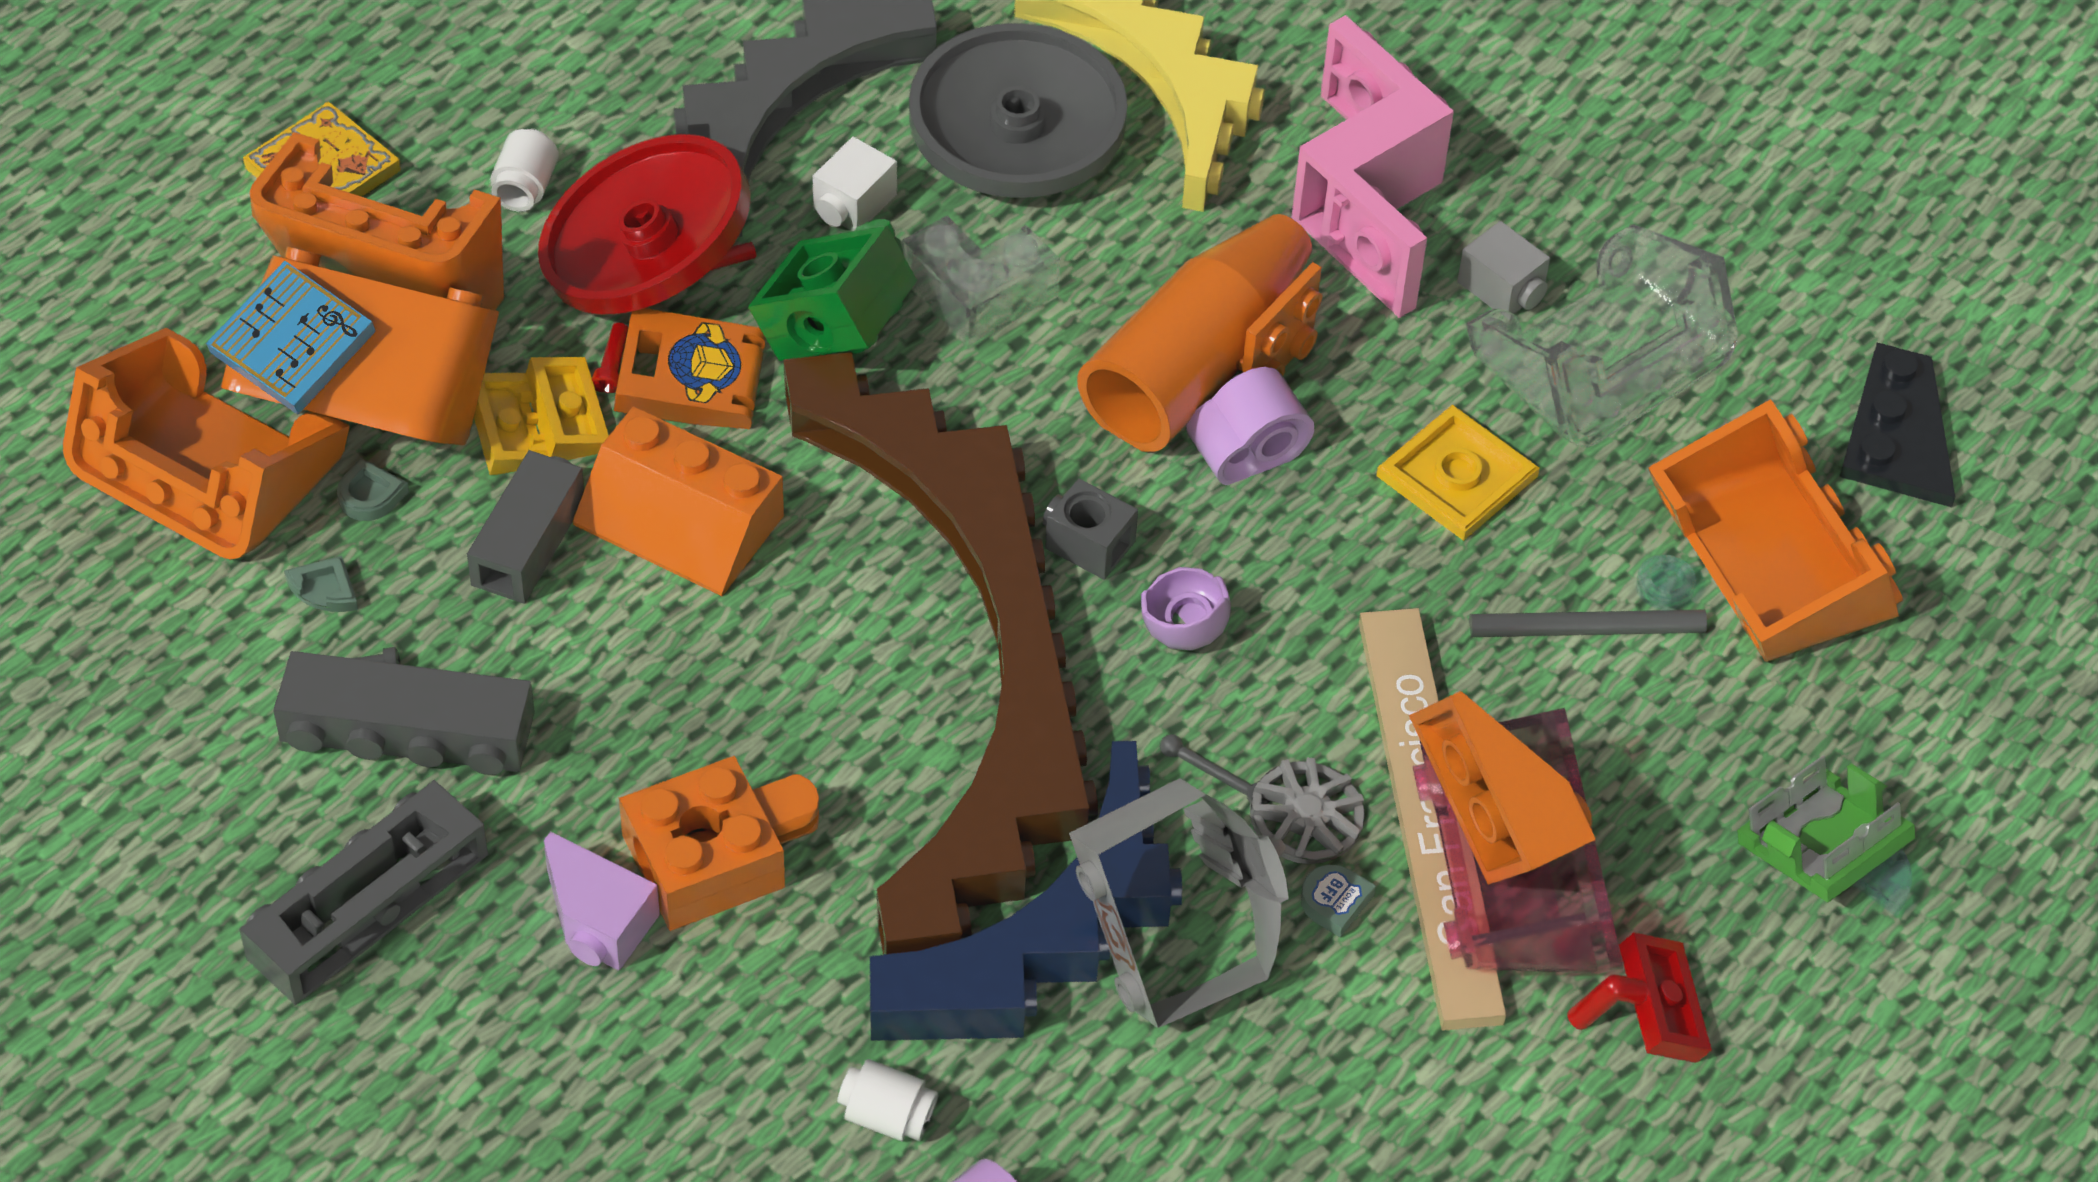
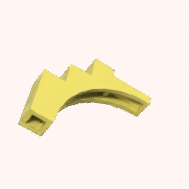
(1166, 50)

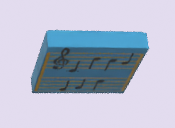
(291, 337)

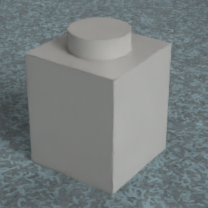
(1504, 269)

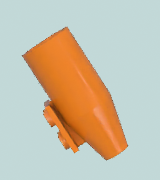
(1214, 316)

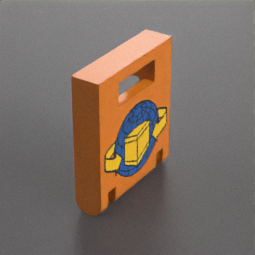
(702, 371)

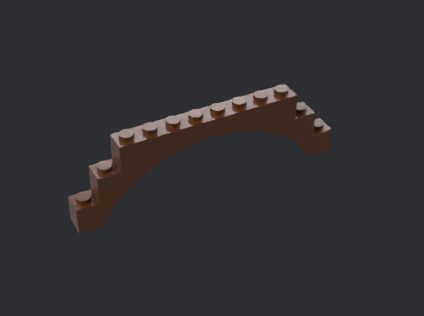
(1031, 771)

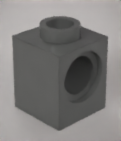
(1090, 528)

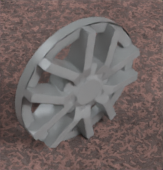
(1308, 809)

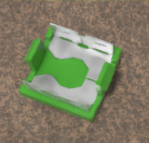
(1824, 831)

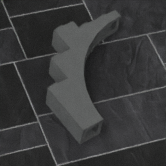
(787, 74)

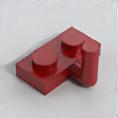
(1662, 995)

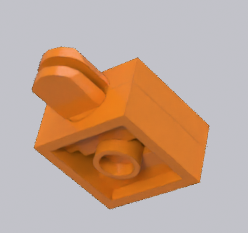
(737, 851)

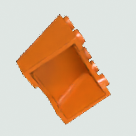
(1775, 535)

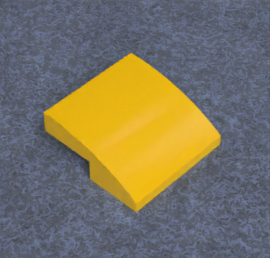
(562, 407)

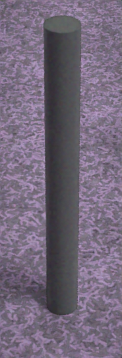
(1588, 623)

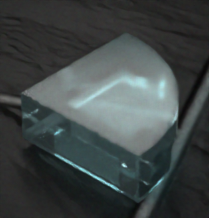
(1889, 883)

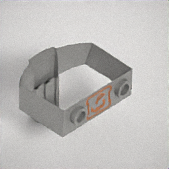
(1228, 849)

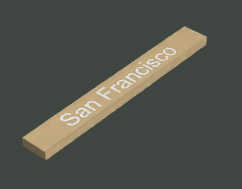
(1401, 686)

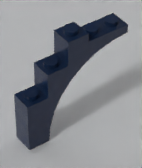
(989, 979)

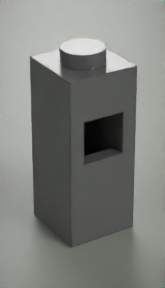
(526, 526)

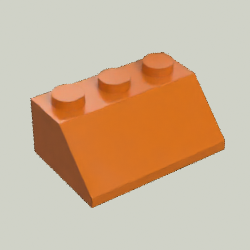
(679, 501)

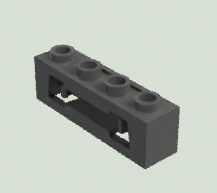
(363, 891)

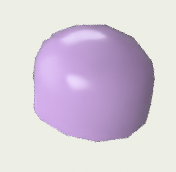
(1198, 600)

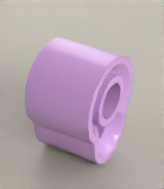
(1250, 426)

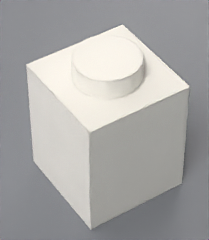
(854, 185)

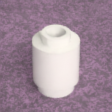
(523, 169)
(887, 1100)

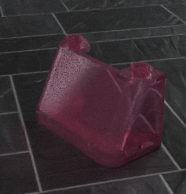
(1538, 919)

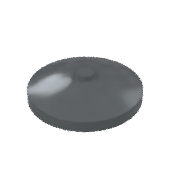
(1017, 110)

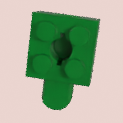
(834, 292)

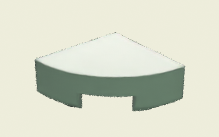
(323, 584)

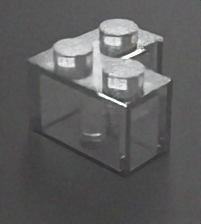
(978, 288)

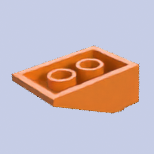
(1501, 792)

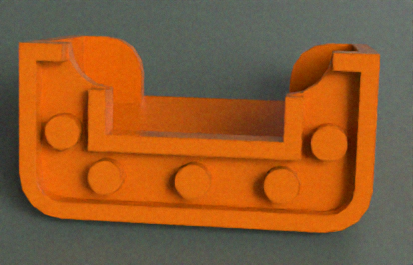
(374, 239)
(416, 370)
(185, 457)

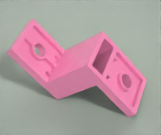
(1372, 165)

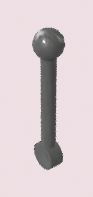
(1172, 746)

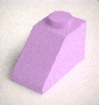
(599, 903)

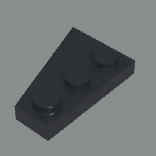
(1900, 429)

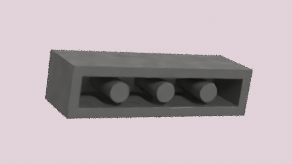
(404, 712)

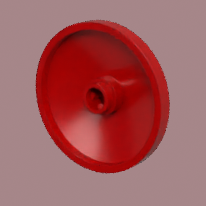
(644, 224)

